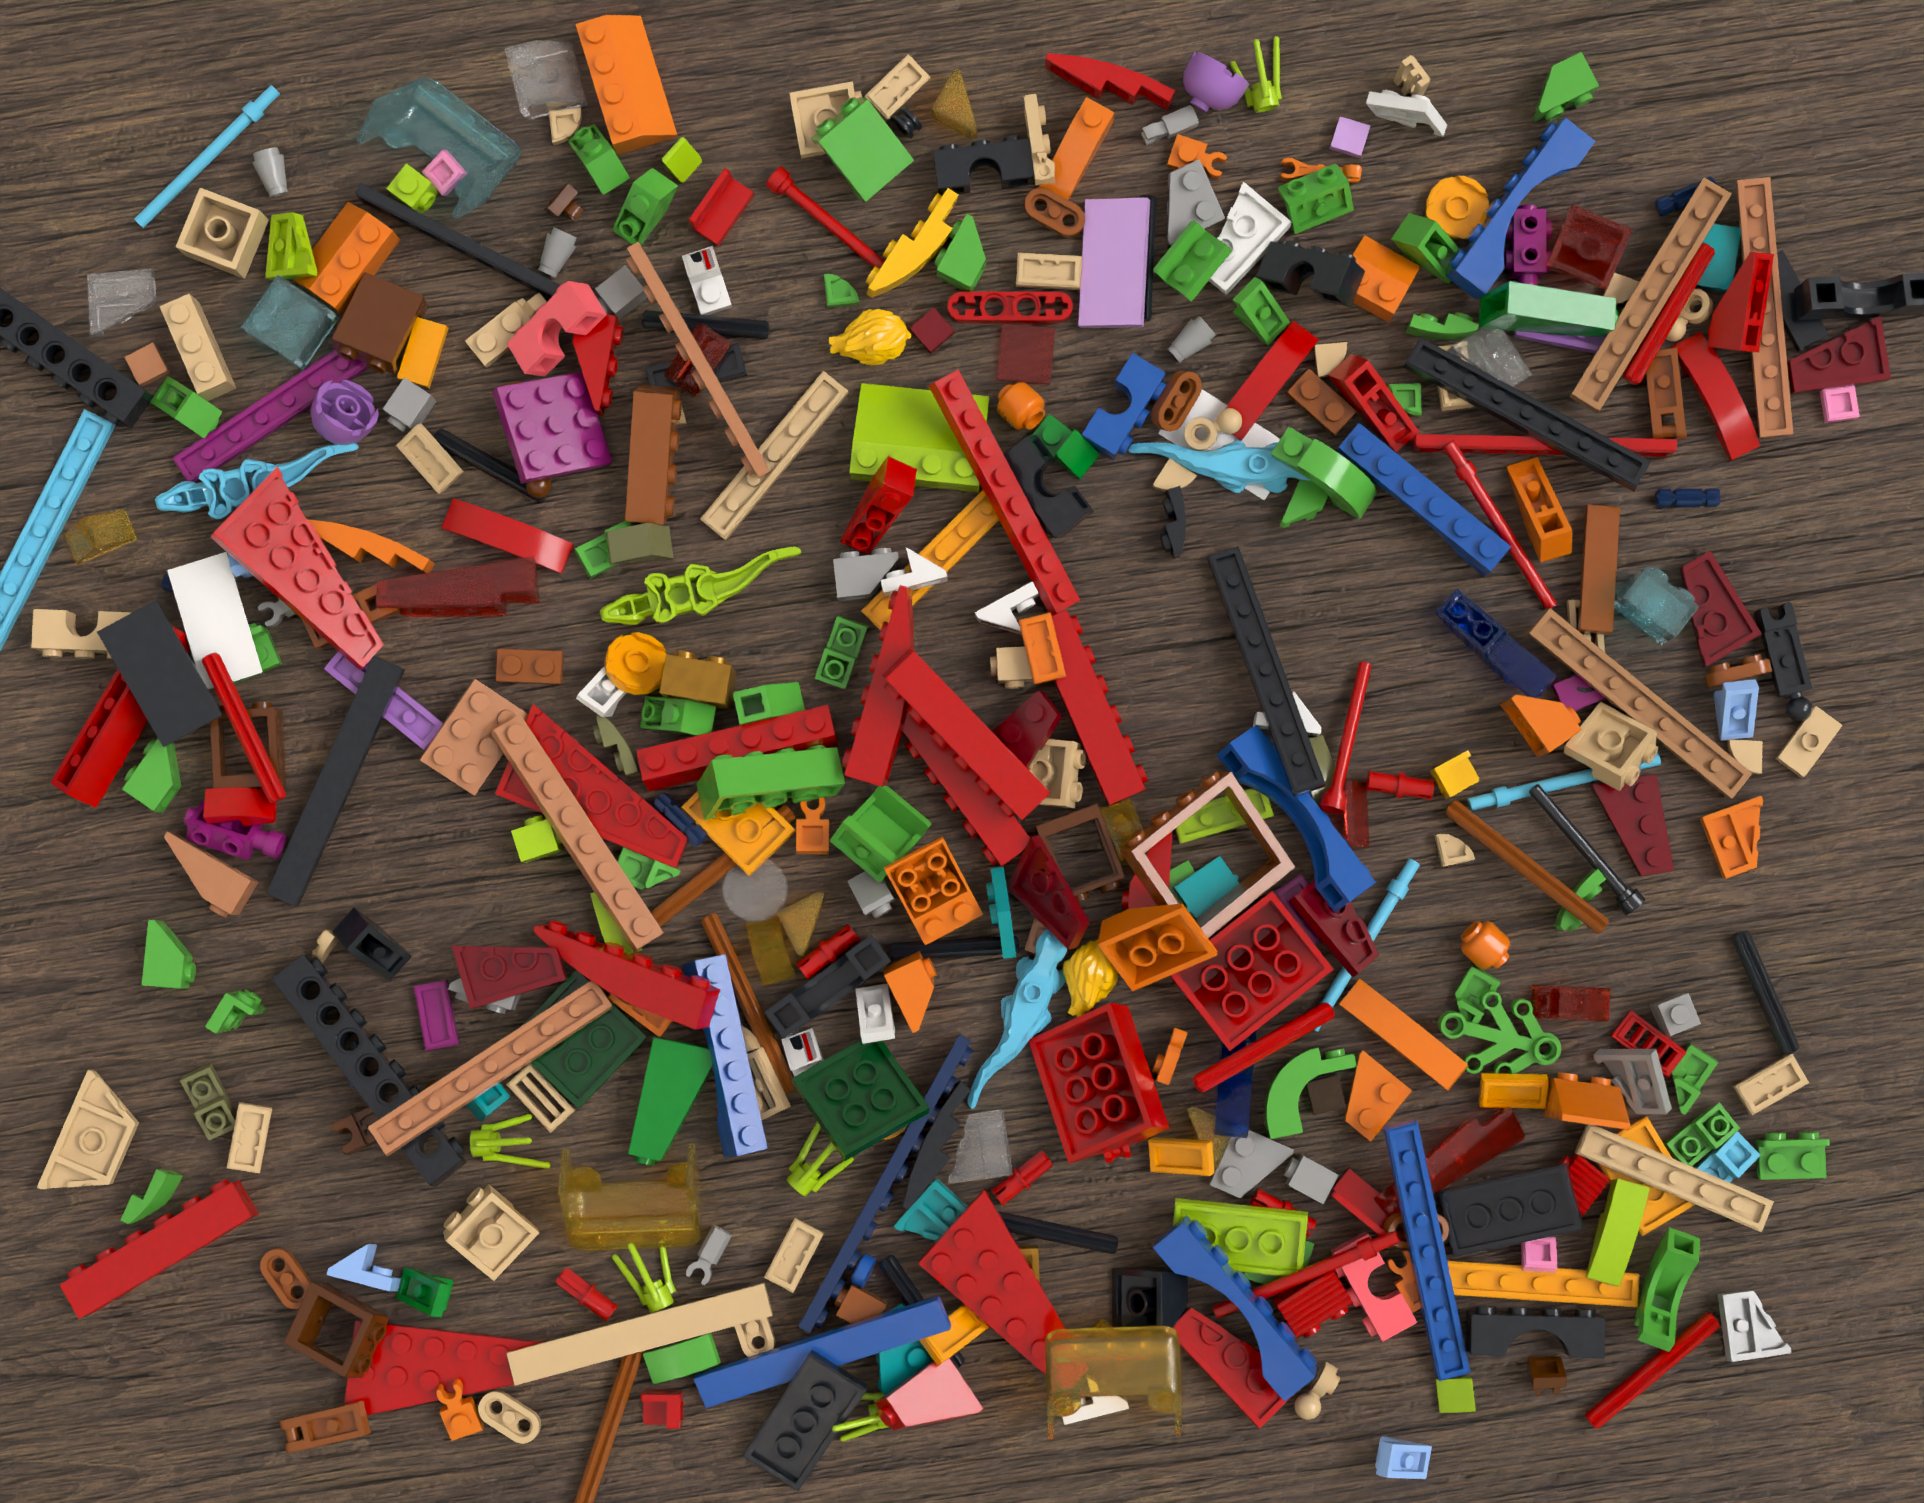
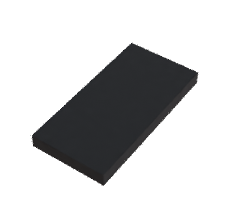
(159, 673)
(1510, 1210)
(803, 1420)

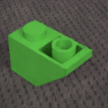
(1565, 85)
(598, 158)
(644, 206)
(964, 259)
(768, 702)
(677, 716)
(155, 778)

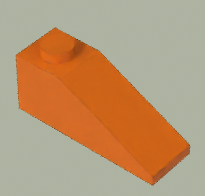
(1079, 146)
(1540, 510)

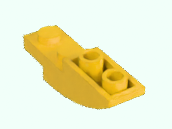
(909, 256)

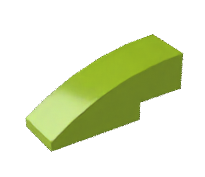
(1617, 1231)

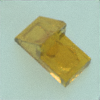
(1121, 822)

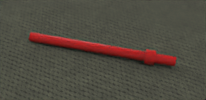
(1466, 472)
(1365, 1249)

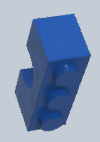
(1140, 383)

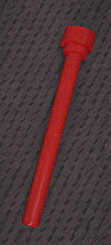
(782, 183)
(1334, 798)

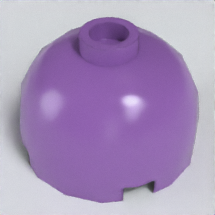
(1212, 83)
(343, 412)

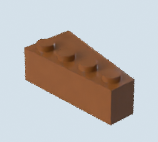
(652, 454)

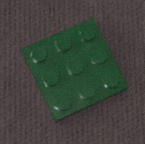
(591, 1054)
(860, 1096)

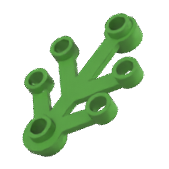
(1505, 1038)

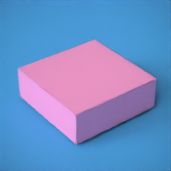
(444, 172)
(1839, 404)
(1539, 1255)

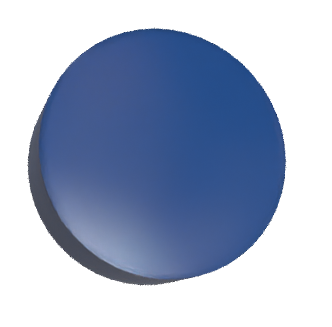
(863, 1271)

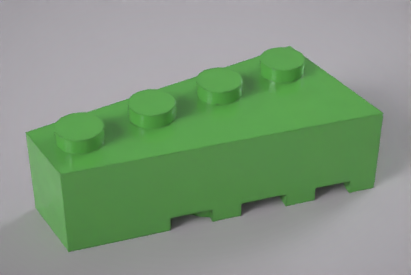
(769, 779)

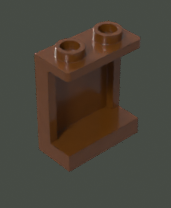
(378, 323)

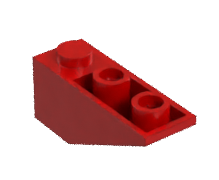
(597, 359)
(880, 505)

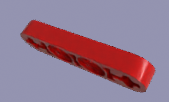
(1010, 301)

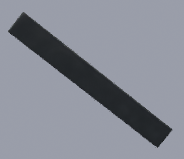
(456, 241)
(1527, 414)
(1266, 671)
(335, 781)

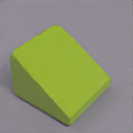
(681, 160)
(1455, 1395)

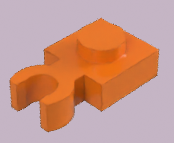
(1188, 150)
(812, 832)
(1165, 1064)
(1407, 1283)
(458, 1414)

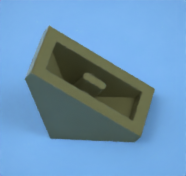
(639, 544)

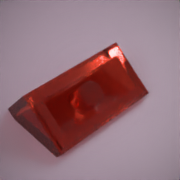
(713, 348)
(1356, 815)

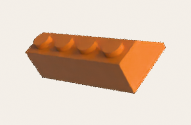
(626, 81)

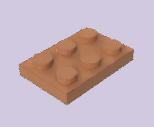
(464, 743)

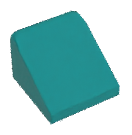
(488, 1102)

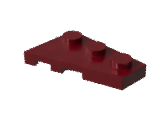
(1722, 618)
(1029, 727)
(1639, 822)
(1047, 894)
(1340, 931)
(504, 972)

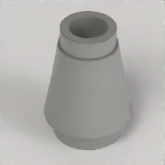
(271, 170)
(556, 251)
(1191, 339)

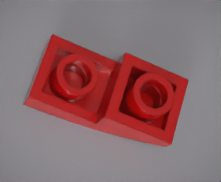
(238, 803)

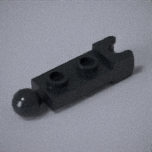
(1786, 659)

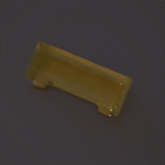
(631, 1212)
(1113, 1364)

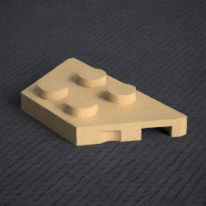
(91, 1138)

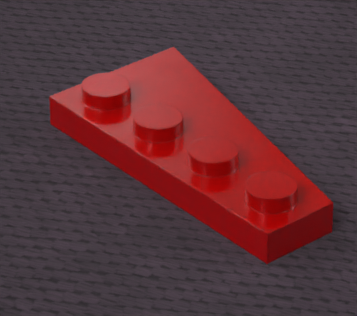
(1230, 1365)

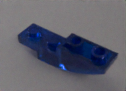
(1494, 645)
(1234, 1097)

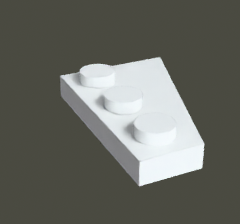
(1248, 234)

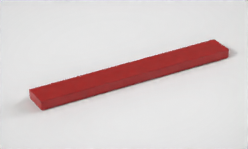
(1528, 445)

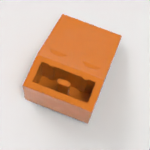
(933, 890)

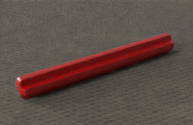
(1668, 315)
(244, 727)
(1263, 1047)
(1652, 1371)

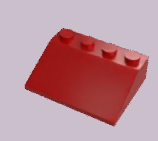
(1257, 972)
(1098, 1083)

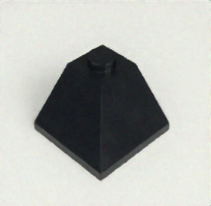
(1147, 1296)

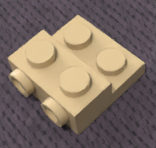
(813, 107)
(1613, 746)
(1058, 771)
(489, 1231)

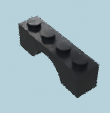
(1838, 299)
(828, 987)
(1492, 1331)

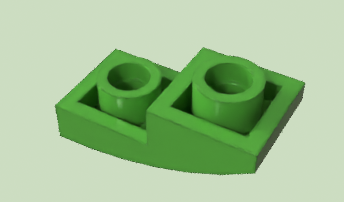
(1453, 328)
(841, 652)
(1587, 888)
(1702, 1135)
(681, 1358)

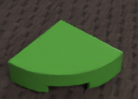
(839, 292)
(1408, 397)

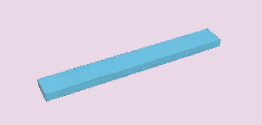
(50, 516)

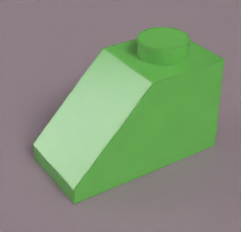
(1426, 245)
(186, 407)
(166, 959)

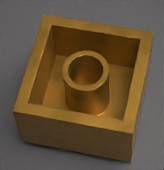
(698, 680)

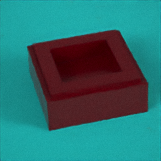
(932, 330)

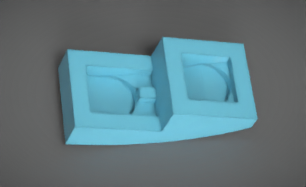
(1729, 1159)

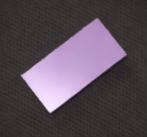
(1114, 263)

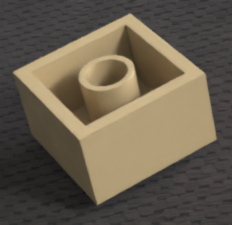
(222, 233)

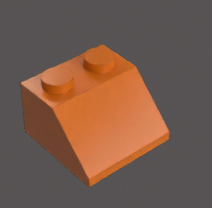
(1384, 280)
(1542, 722)

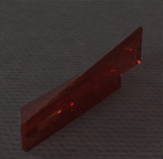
(462, 591)
(1462, 1153)

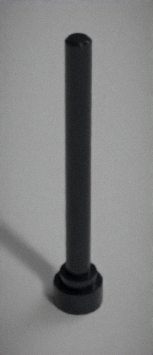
(1627, 898)

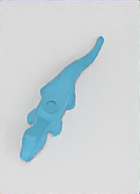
(1231, 465)
(230, 488)
(1026, 1009)

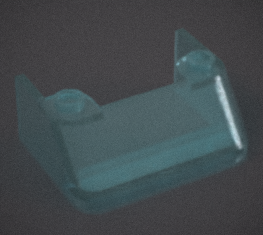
(438, 120)

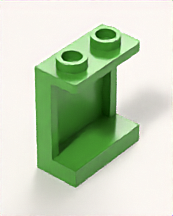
(862, 147)
(880, 832)

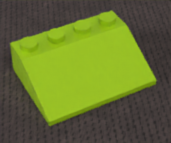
(913, 431)

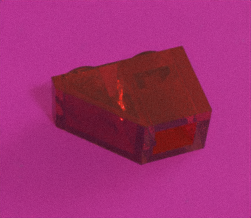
(1571, 1002)

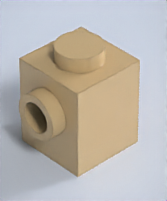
(1011, 667)

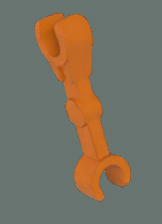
(1352, 172)

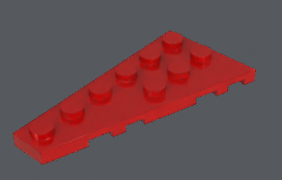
(993, 1278)

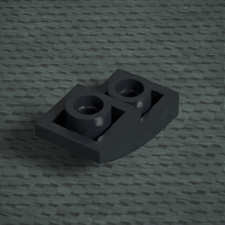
(1174, 532)

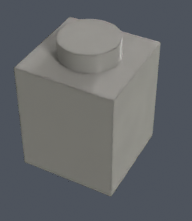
(620, 293)
(408, 405)
(1675, 1014)
(1310, 1178)

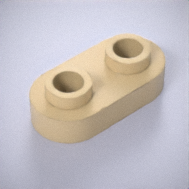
(749, 1330)
(508, 1419)

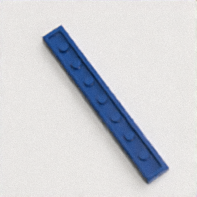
(1426, 1249)
(838, 1346)

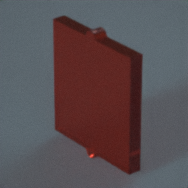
(1026, 353)

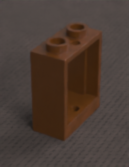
(275, 742)
(1076, 819)
(312, 1316)

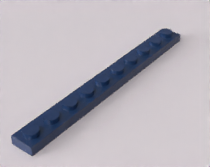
(880, 1196)

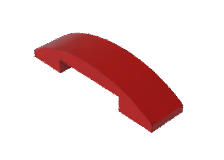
(1271, 375)
(1719, 395)
(507, 535)

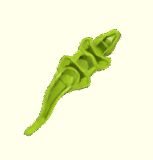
(695, 591)

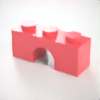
(537, 341)
(1384, 1314)

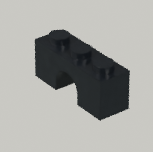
(1009, 158)
(1289, 264)
(1057, 512)

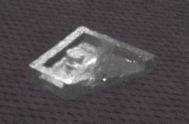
(118, 296)
(1493, 354)
(983, 1149)

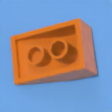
(1153, 943)
(1586, 1102)

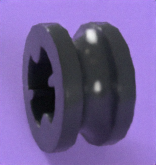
(906, 122)

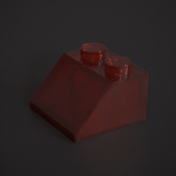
(1588, 246)

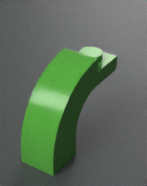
(1328, 469)
(1284, 1089)
(1663, 1288)

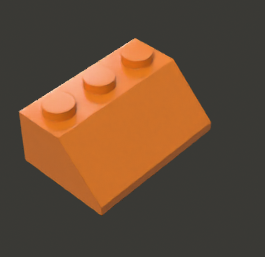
(343, 254)

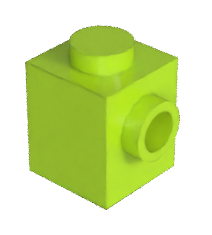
(413, 189)
(536, 840)

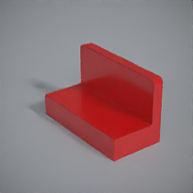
(720, 208)
(1358, 1198)

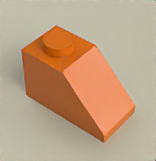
(912, 986)

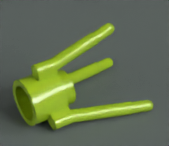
(1264, 95)
(487, 1142)
(805, 1176)
(654, 1293)
(873, 1420)

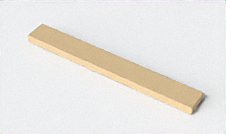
(639, 1334)

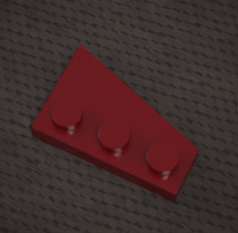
(1848, 360)

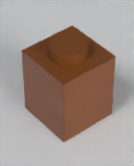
(858, 1304)

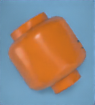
(1021, 406)
(1485, 945)

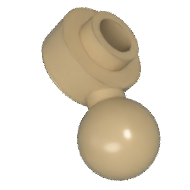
(1687, 315)
(1227, 421)
(1308, 1404)

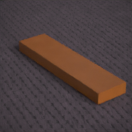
(1599, 569)

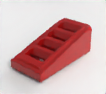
(1666, 1043)

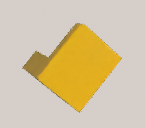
(1455, 775)

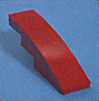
(1097, 76)

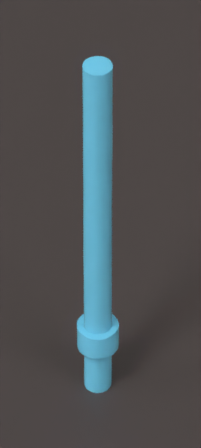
(252, 112)
(1502, 796)
(1396, 890)

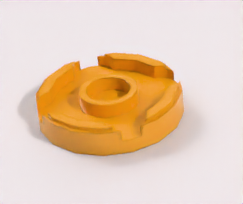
(1457, 205)
(635, 663)

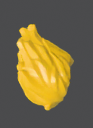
(872, 338)
(1088, 977)

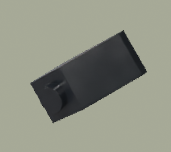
(371, 944)

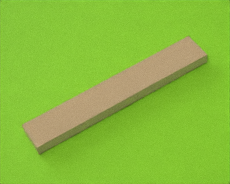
(777, 452)
(1674, 1177)

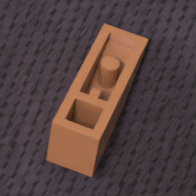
(214, 879)

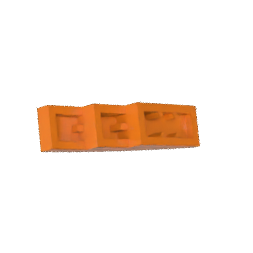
(358, 542)
(1403, 1034)

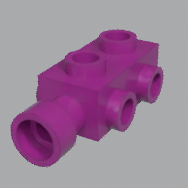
(1525, 241)
(232, 836)

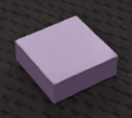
(1349, 137)

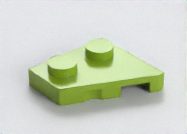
(289, 248)

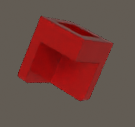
(663, 1408)

